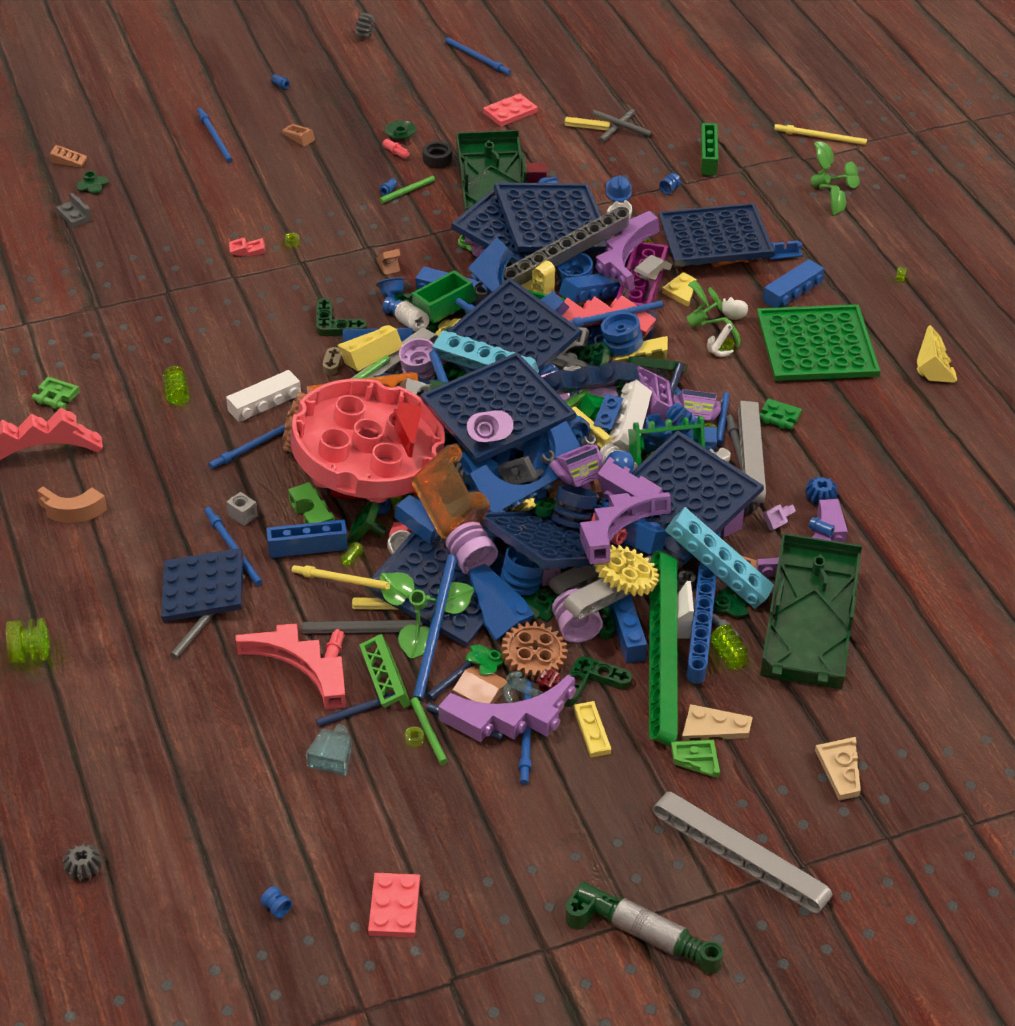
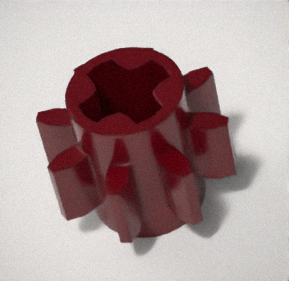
(548, 680)

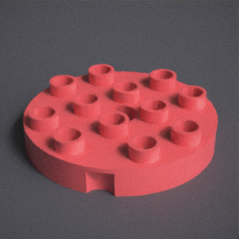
(350, 441)

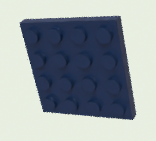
(202, 585)

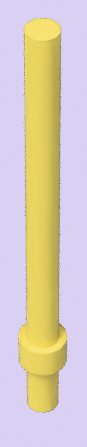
(790, 129)
(311, 572)

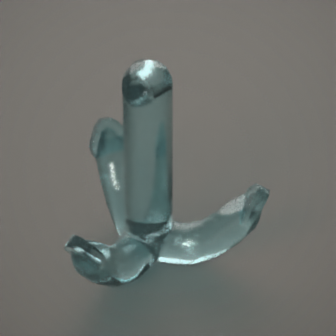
(517, 683)

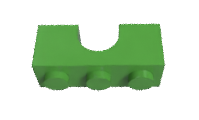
(307, 500)

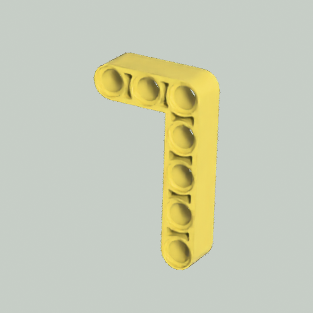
(542, 278)

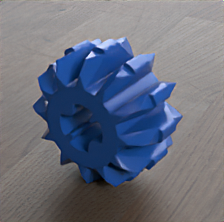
(677, 413)
(820, 489)

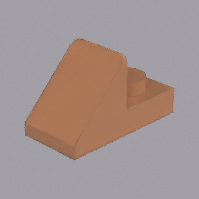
(388, 261)

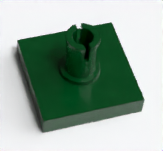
(365, 521)

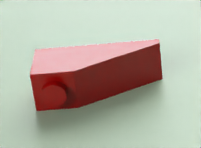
(406, 424)

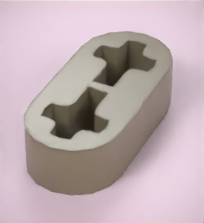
(329, 360)

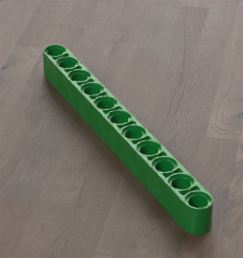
(663, 652)

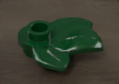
(92, 182)
(730, 603)
(539, 607)

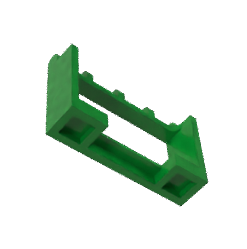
(634, 434)

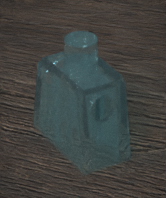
(331, 750)

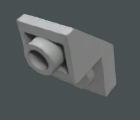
(651, 266)

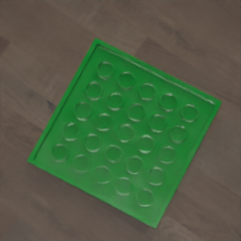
(817, 342)

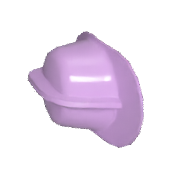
(490, 426)

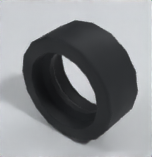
(437, 148)

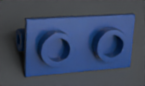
(790, 251)
(608, 412)

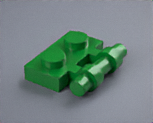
(780, 414)

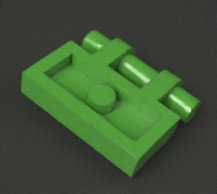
(59, 390)

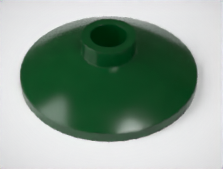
(400, 129)

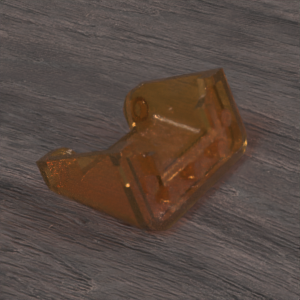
(446, 495)

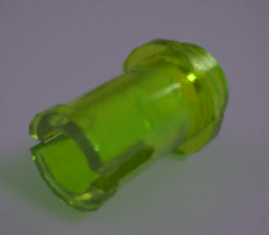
(355, 549)

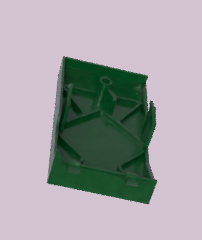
(488, 160)
(811, 611)

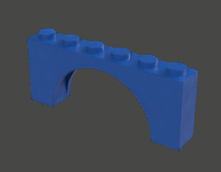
(490, 270)
(503, 494)
(413, 514)

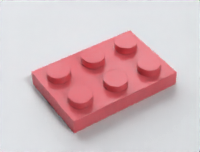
(510, 110)
(394, 905)

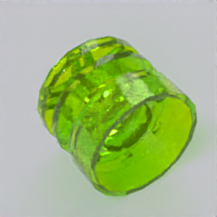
(27, 640)

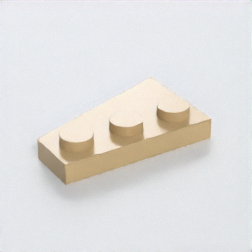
(709, 722)
(840, 766)

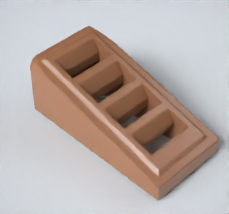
(299, 134)
(67, 157)

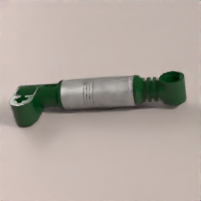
(643, 925)

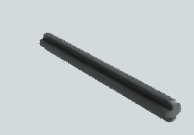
(381, 626)

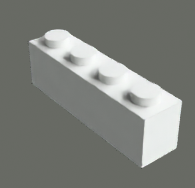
(263, 396)
(633, 409)

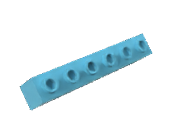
(470, 352)
(719, 557)

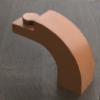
(72, 509)

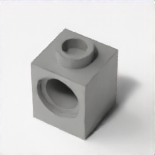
(242, 508)

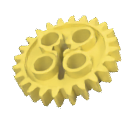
(628, 571)

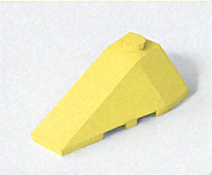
(933, 360)

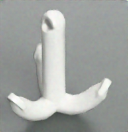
(713, 347)

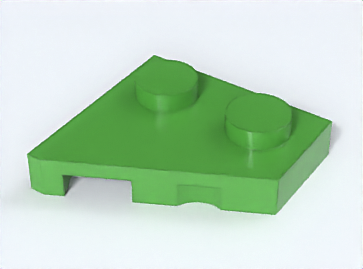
(696, 756)

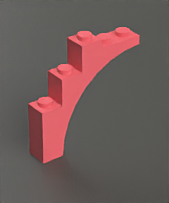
(597, 307)
(35, 431)
(305, 655)

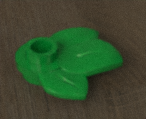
(487, 659)

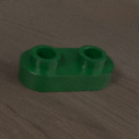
(544, 507)

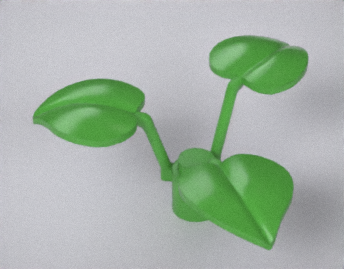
(821, 180)
(698, 316)
(412, 637)

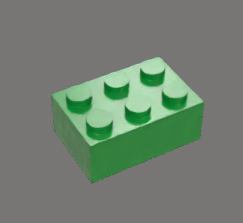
(440, 296)

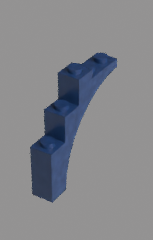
(590, 377)

